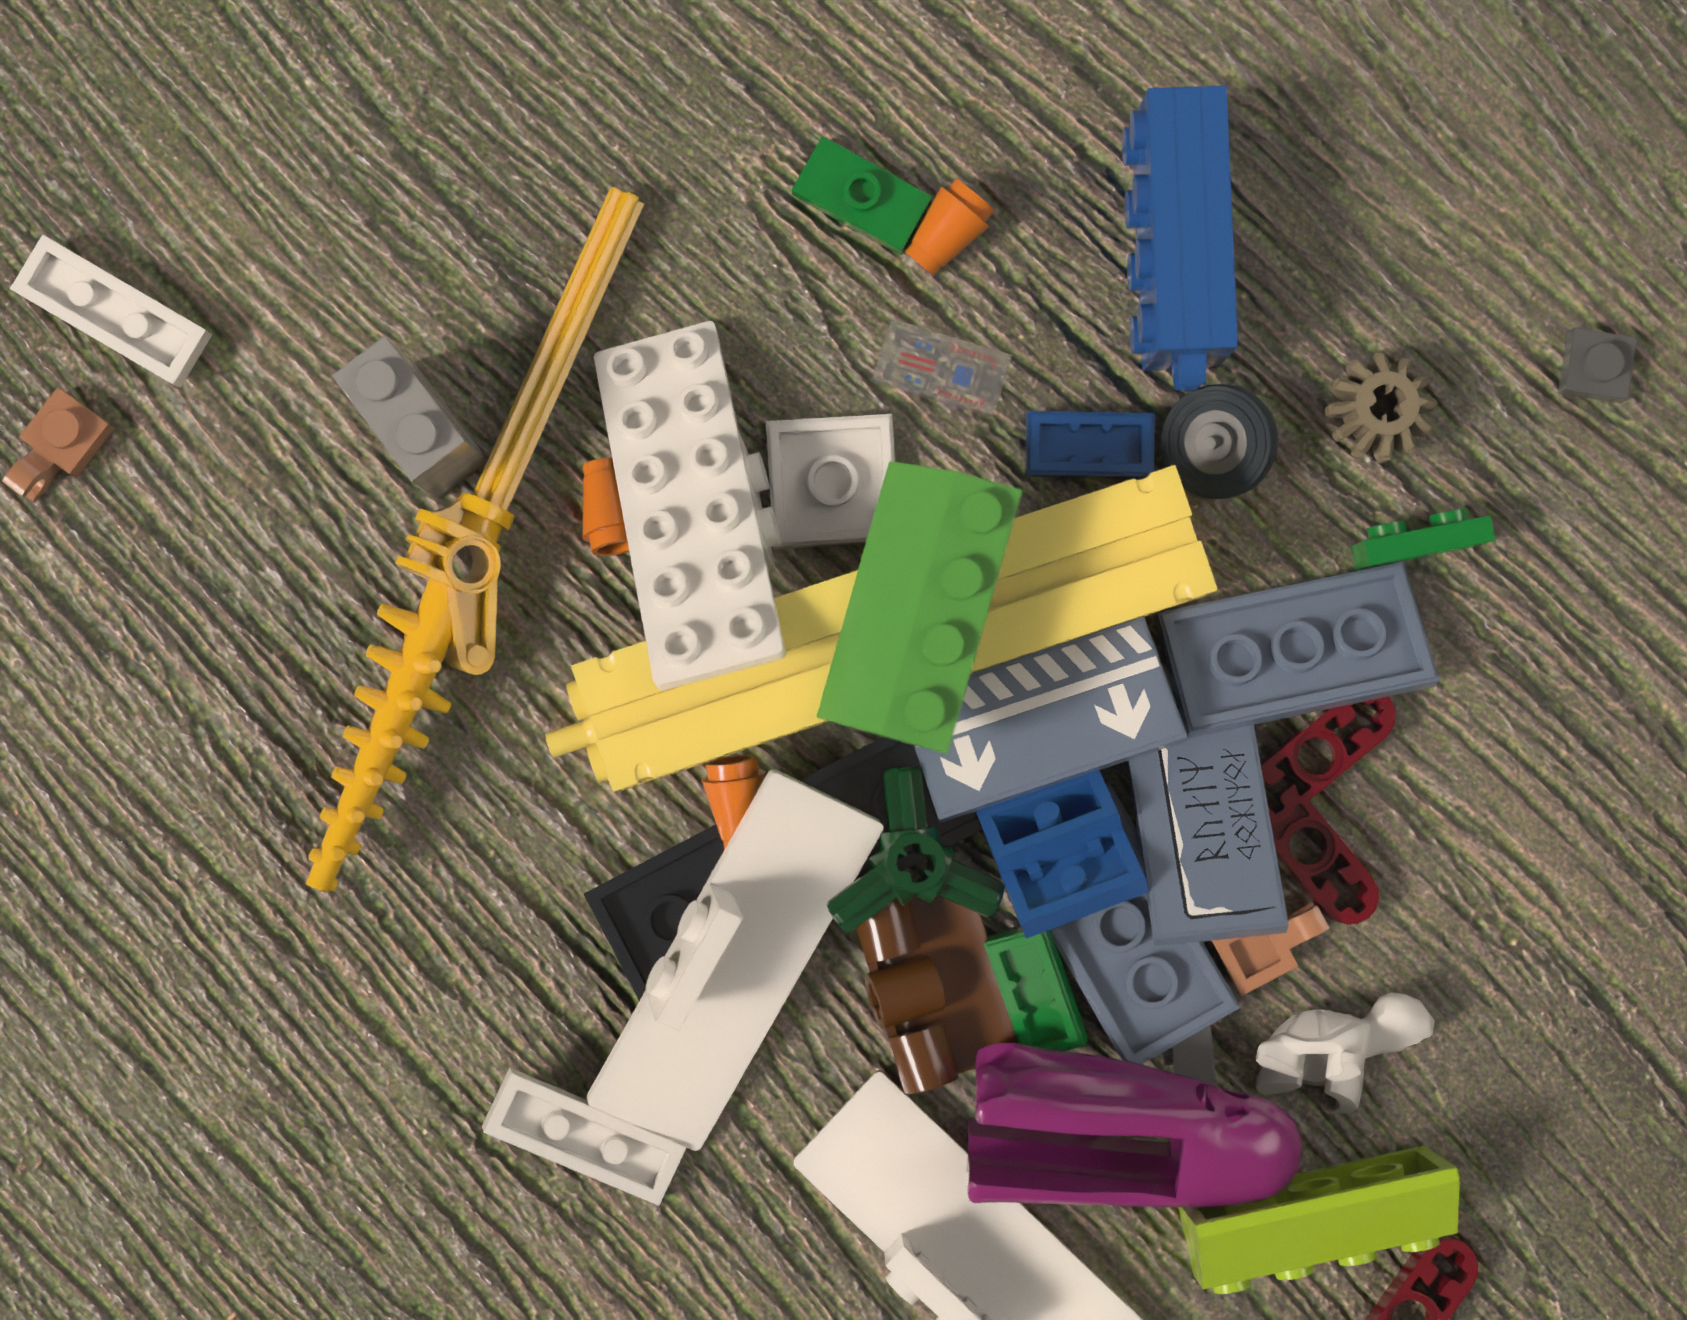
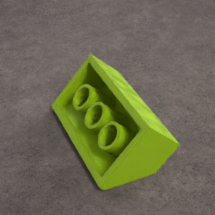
(1326, 1217)

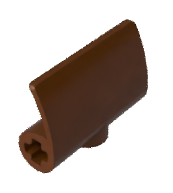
(933, 989)

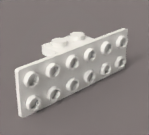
(690, 507)
(734, 960)
(961, 1258)

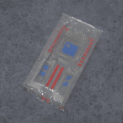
(941, 368)

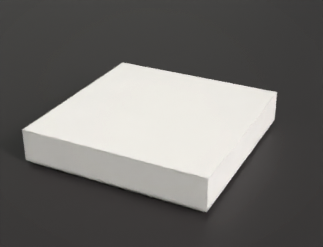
(827, 477)

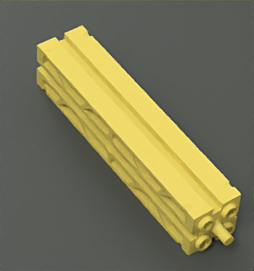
(1059, 580)

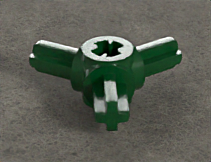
(942, 877)

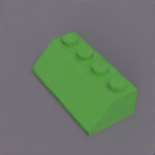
(919, 604)

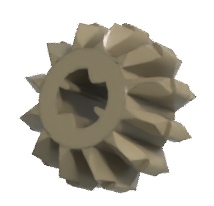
(1394, 427)

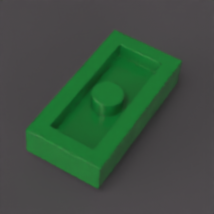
(1447, 533)

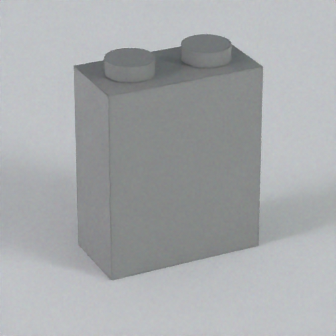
(410, 418)

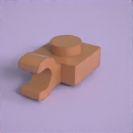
(62, 437)
(1265, 957)

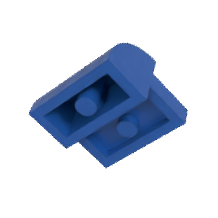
(1062, 853)

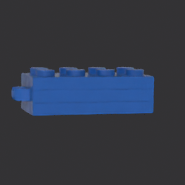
(1182, 232)

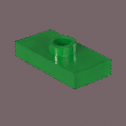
(861, 195)
(1036, 990)

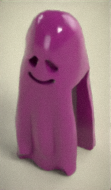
(1049, 1119)

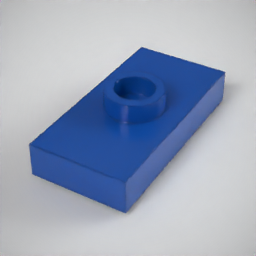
(1089, 444)

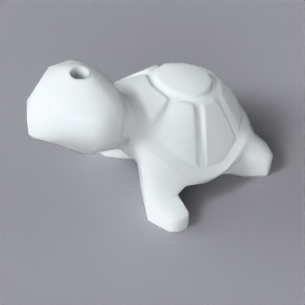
(1332, 1047)

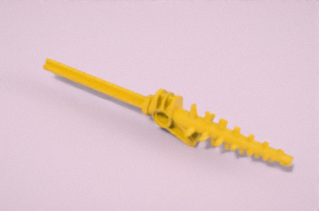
(458, 614)

